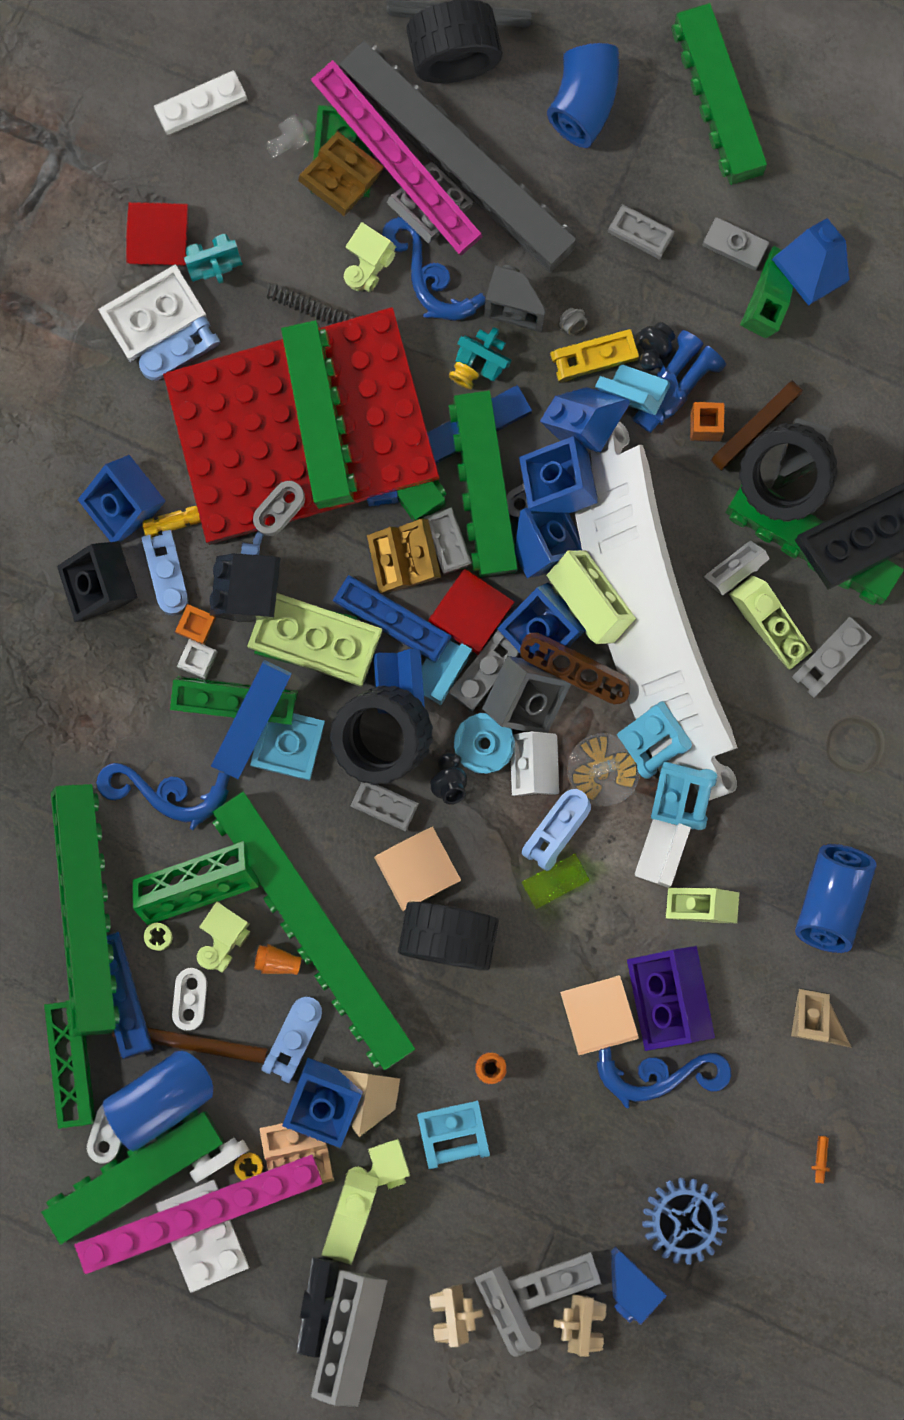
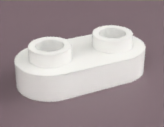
(189, 999)
(101, 1132)
(229, 1151)

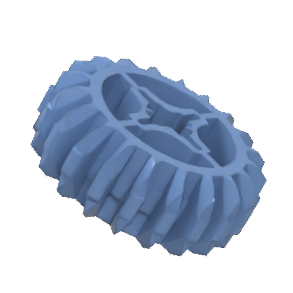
(692, 1208)

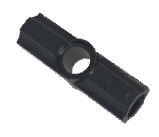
(317, 1306)

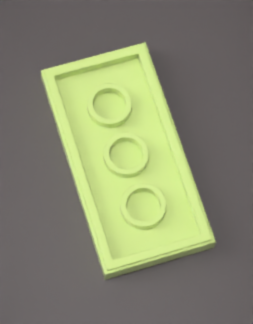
(317, 640)

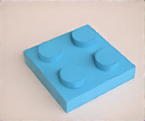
(289, 748)

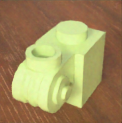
(374, 254)
(227, 932)
(388, 1164)

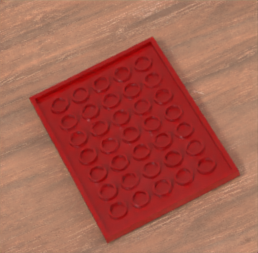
(245, 432)

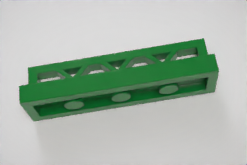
(224, 699)
(193, 890)
(80, 1068)

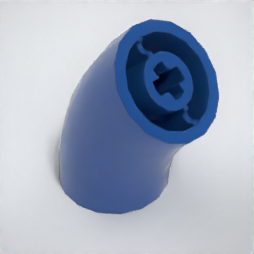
(585, 92)
(835, 898)
(158, 1099)

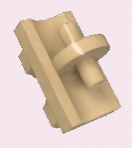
(459, 1316)
(577, 1325)

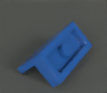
(400, 670)

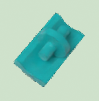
(214, 260)
(471, 348)

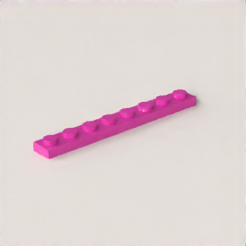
(396, 158)
(198, 1214)

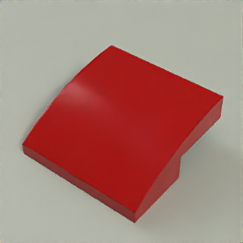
(156, 233)
(471, 611)

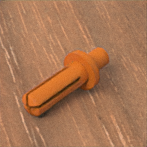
(821, 1159)

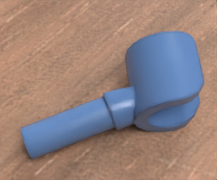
(253, 549)

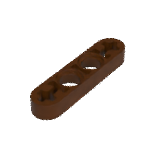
(756, 425)
(572, 673)

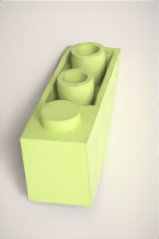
(770, 620)

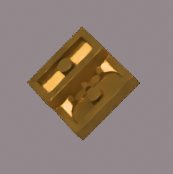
(341, 173)
(403, 556)

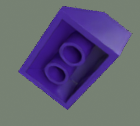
(670, 998)

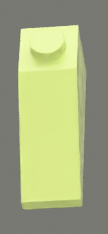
(350, 1216)

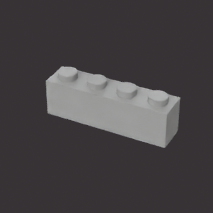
(349, 1338)

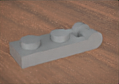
(832, 656)
(482, 673)
(556, 1281)
(507, 1312)

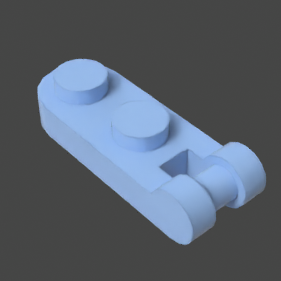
(178, 350)
(166, 573)
(557, 828)
(294, 1037)

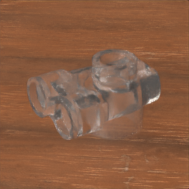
(294, 133)

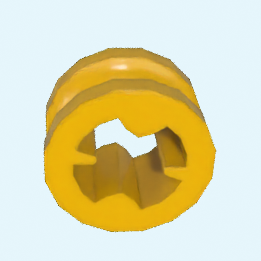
(463, 375)
(241, 1174)

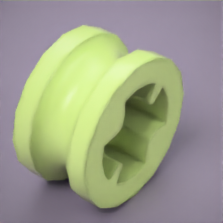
(168, 936)

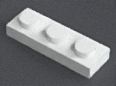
(200, 102)

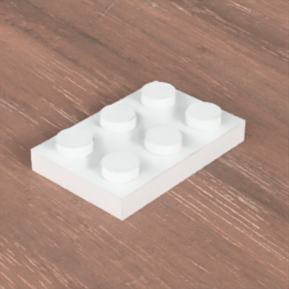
(151, 312)
(209, 1252)

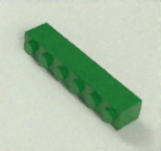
(719, 94)
(318, 414)
(484, 484)
(872, 584)
(132, 1177)

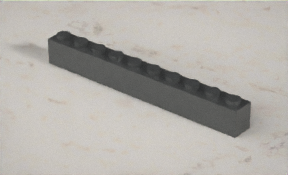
(458, 156)

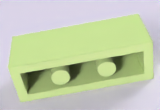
(590, 597)

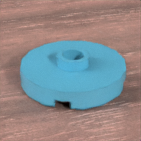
(468, 744)

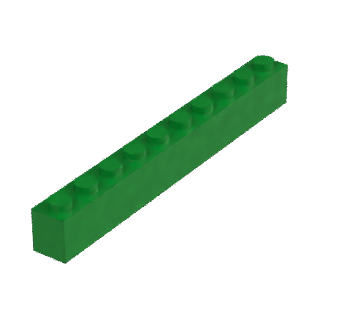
(315, 933)

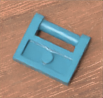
(648, 731)
(673, 794)
(450, 1124)

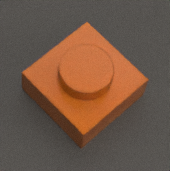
(195, 624)

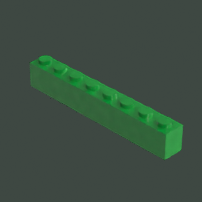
(83, 910)

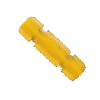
(171, 521)

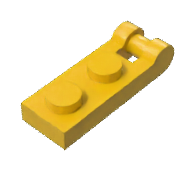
(595, 355)

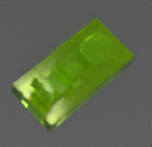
(556, 882)

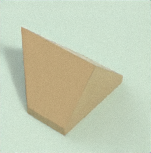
(817, 1019)
(377, 1099)

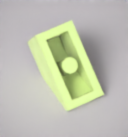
(702, 905)

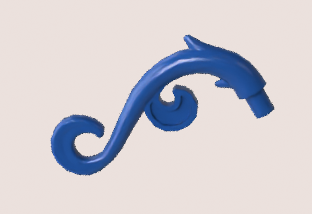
(457, 309)
(159, 800)
(624, 1092)

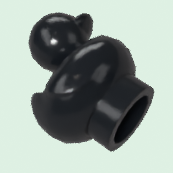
(657, 345)
(450, 781)

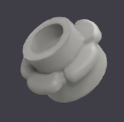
(573, 321)

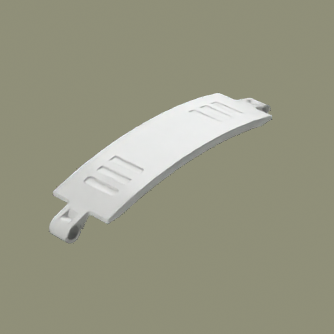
(659, 646)

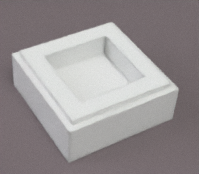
(197, 659)

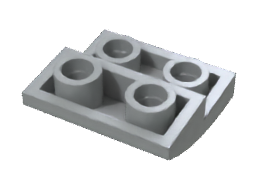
(412, 213)

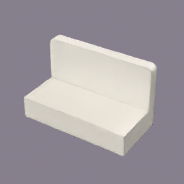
(535, 764)
(662, 852)

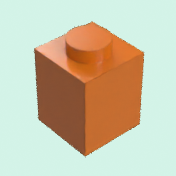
(707, 421)

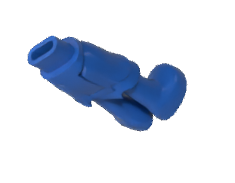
(677, 393)

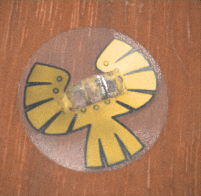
(603, 769)

